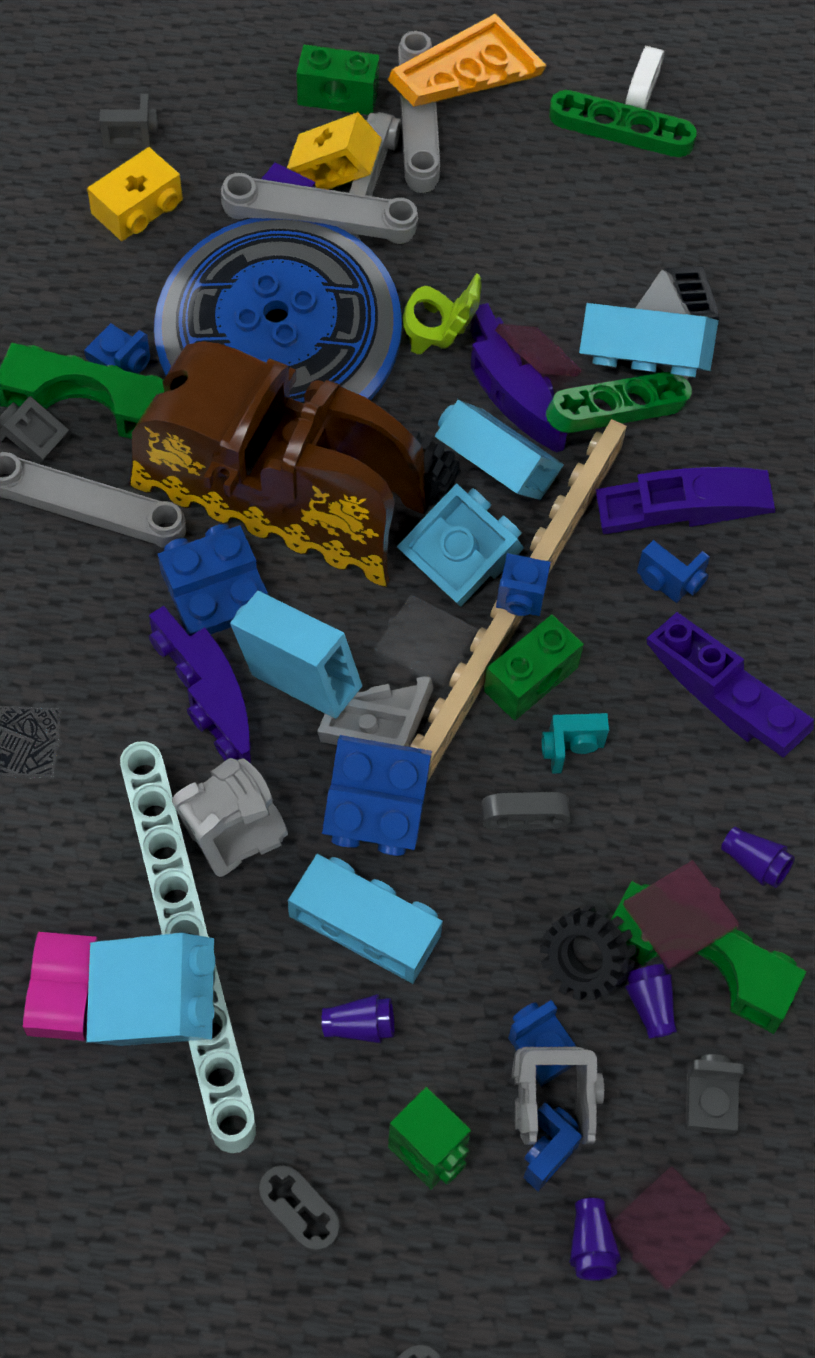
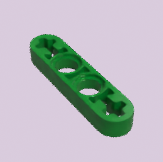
(623, 117)
(616, 396)

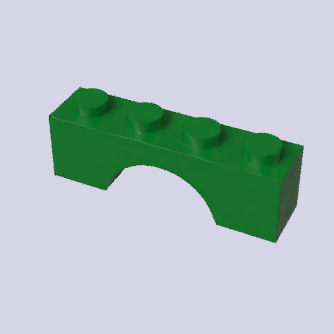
(58, 377)
(758, 980)

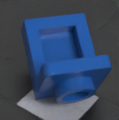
(668, 574)

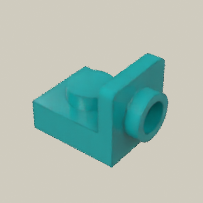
(576, 732)

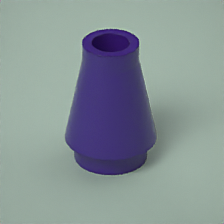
(761, 858)
(653, 999)
(362, 1020)
(593, 1242)

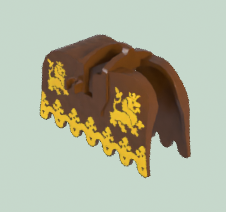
(321, 466)

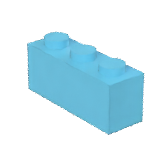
(648, 339)
(365, 917)

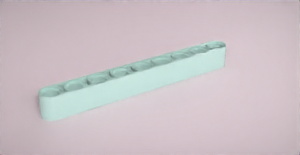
(186, 917)

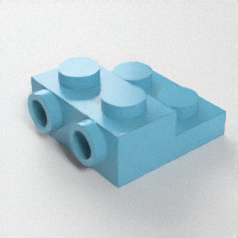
(461, 543)

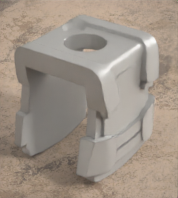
(231, 815)
(589, 1088)

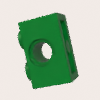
(337, 79)
(533, 667)
(430, 1139)

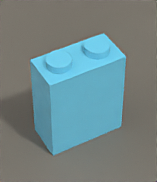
(498, 449)
(297, 654)
(151, 990)

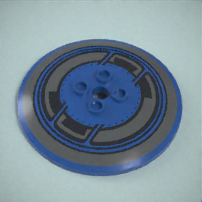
(333, 287)

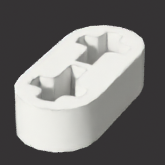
(645, 77)

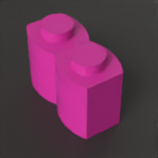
(58, 987)

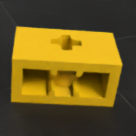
(336, 152)
(135, 194)

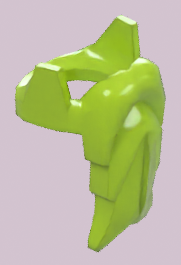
(454, 316)

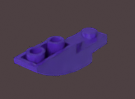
(513, 388)
(685, 494)
(210, 681)
(721, 684)

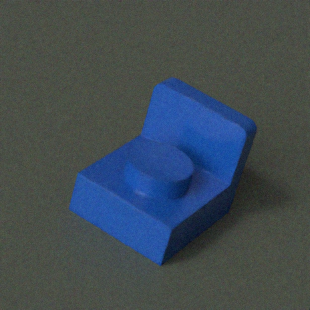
(119, 349)
(522, 585)
(540, 1028)
(548, 1155)

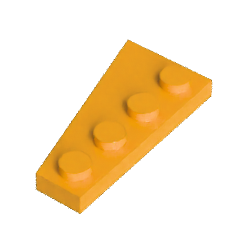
(467, 63)

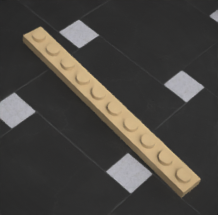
(547, 546)

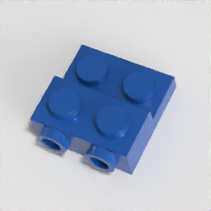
(210, 577)
(376, 794)

